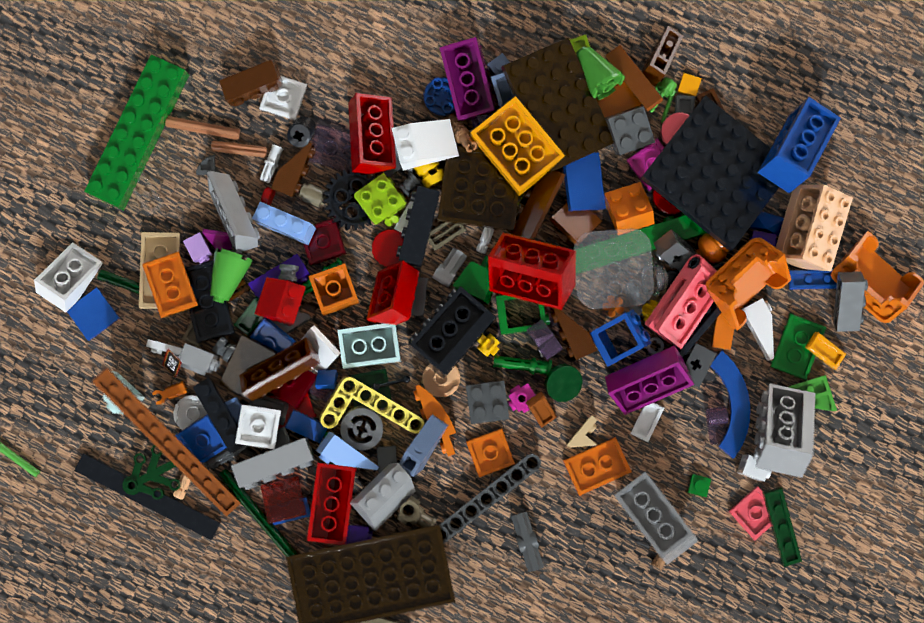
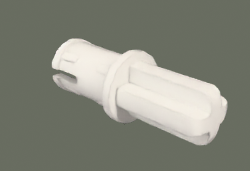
(271, 164)

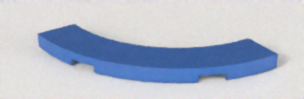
(739, 404)

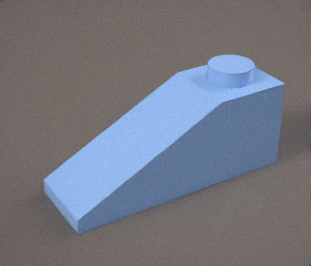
(341, 453)

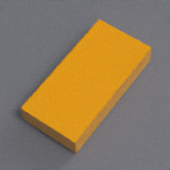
(825, 350)

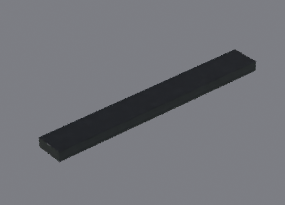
(165, 506)

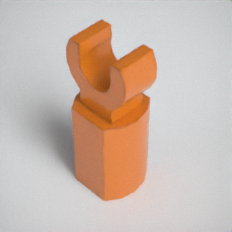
(171, 392)

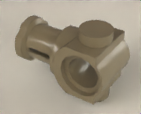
(418, 513)

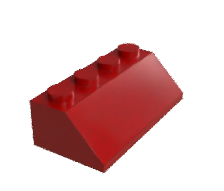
(371, 133)
(331, 504)

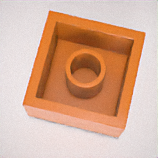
(629, 207)

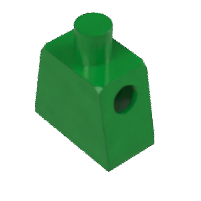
(476, 281)

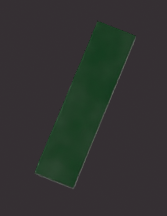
(782, 526)

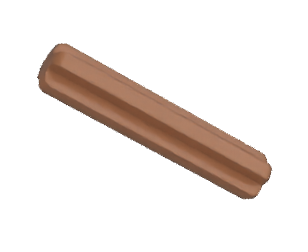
(240, 149)

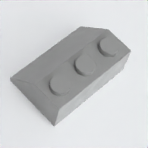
(384, 495)

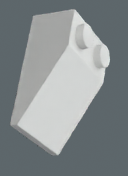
(424, 143)
(67, 277)

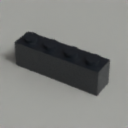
(419, 226)

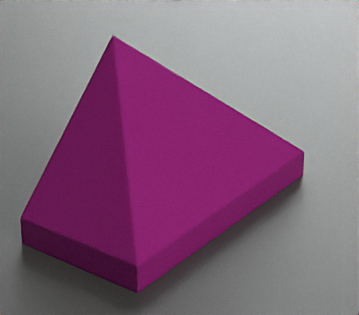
(218, 239)

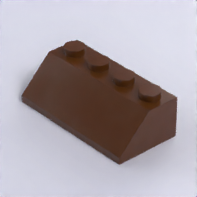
(538, 204)
(278, 369)

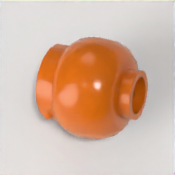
(711, 249)

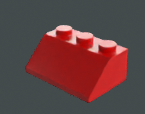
(393, 294)

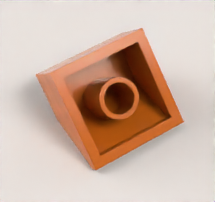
(333, 289)

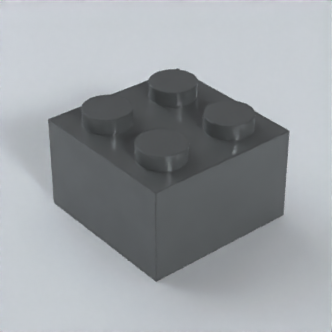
(630, 130)
(487, 402)

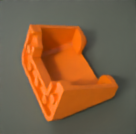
(745, 276)
(887, 290)

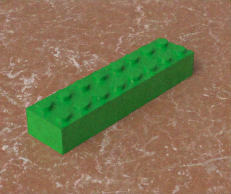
(137, 132)

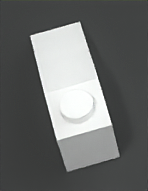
(760, 324)

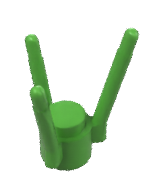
(665, 89)

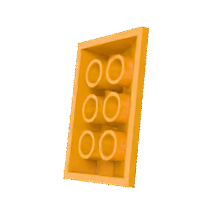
(517, 145)

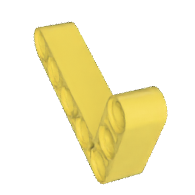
(371, 402)

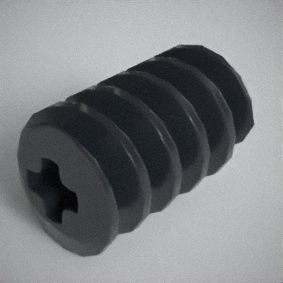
(301, 131)

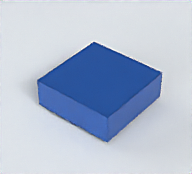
(326, 379)

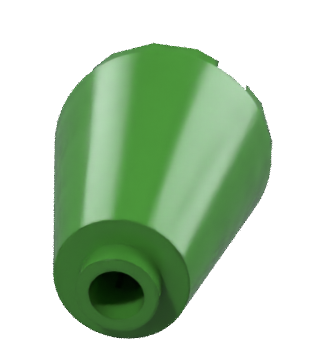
(599, 73)
(227, 274)

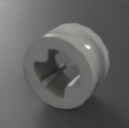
(658, 341)

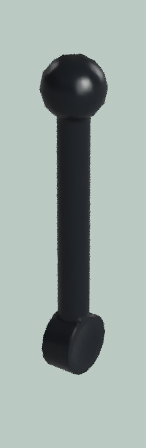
(376, 386)

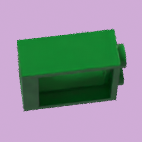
(504, 330)

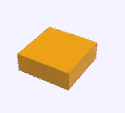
(689, 85)

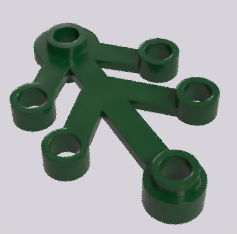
(152, 474)

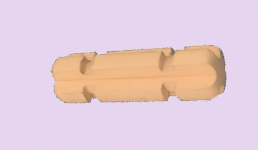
(180, 493)

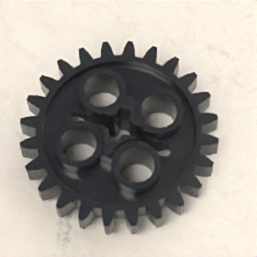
(344, 185)

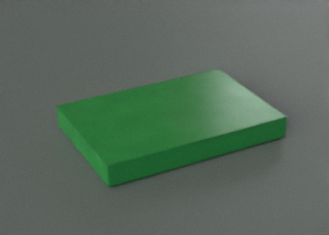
(791, 353)

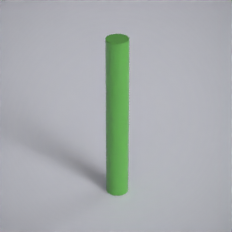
(19, 460)

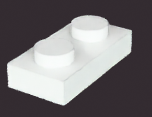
(158, 347)

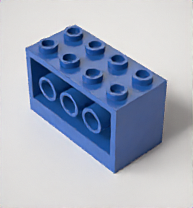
(799, 145)

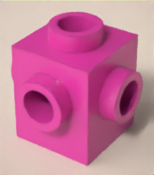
(517, 391)

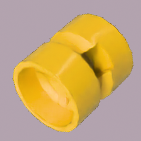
(428, 180)

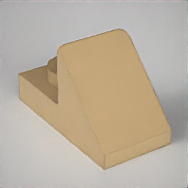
(580, 438)

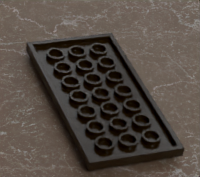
(372, 578)

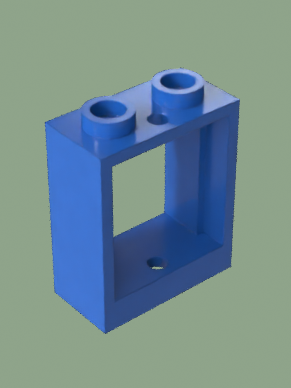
(605, 345)

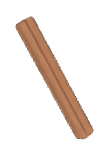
(203, 128)

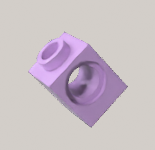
(198, 248)

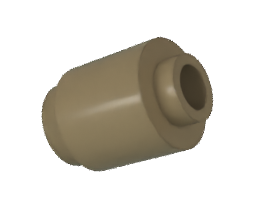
(312, 194)

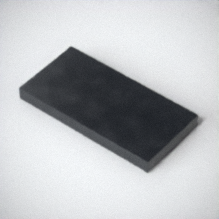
(209, 318)

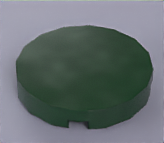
(563, 383)

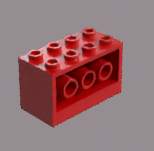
(532, 270)

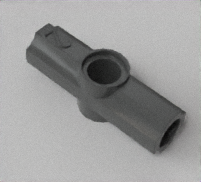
(527, 541)

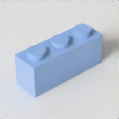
(284, 223)

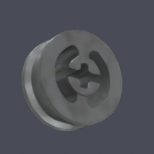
(347, 422)

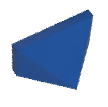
(768, 223)

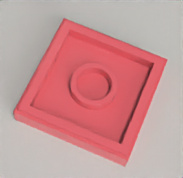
(752, 513)

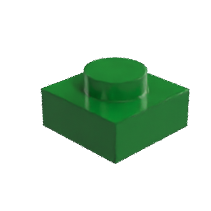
(699, 485)

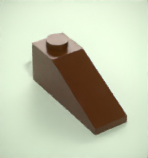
(662, 56)

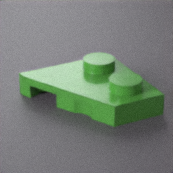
(823, 395)

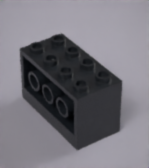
(464, 332)

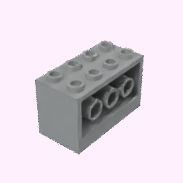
(785, 430)
(656, 518)

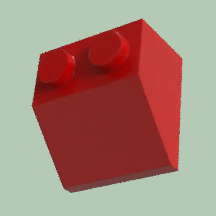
(280, 300)

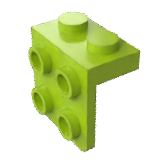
(380, 198)

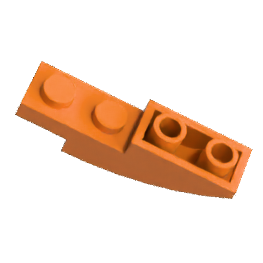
(432, 406)

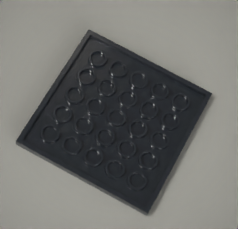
(713, 173)

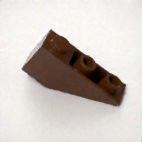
(290, 175)
(578, 339)

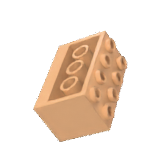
(813, 226)

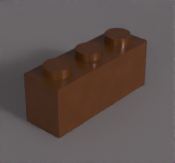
(251, 83)

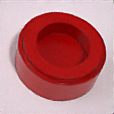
(268, 196)

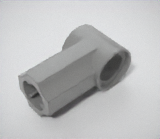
(448, 270)

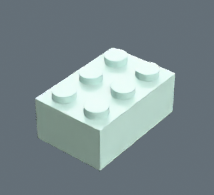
(369, 345)

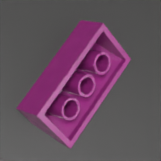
(468, 79)
(649, 380)

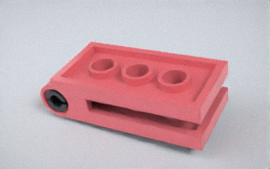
(683, 303)

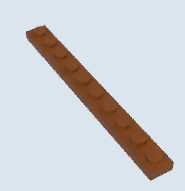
(165, 441)

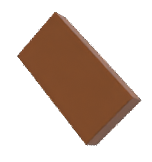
(541, 409)

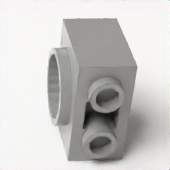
(198, 360)

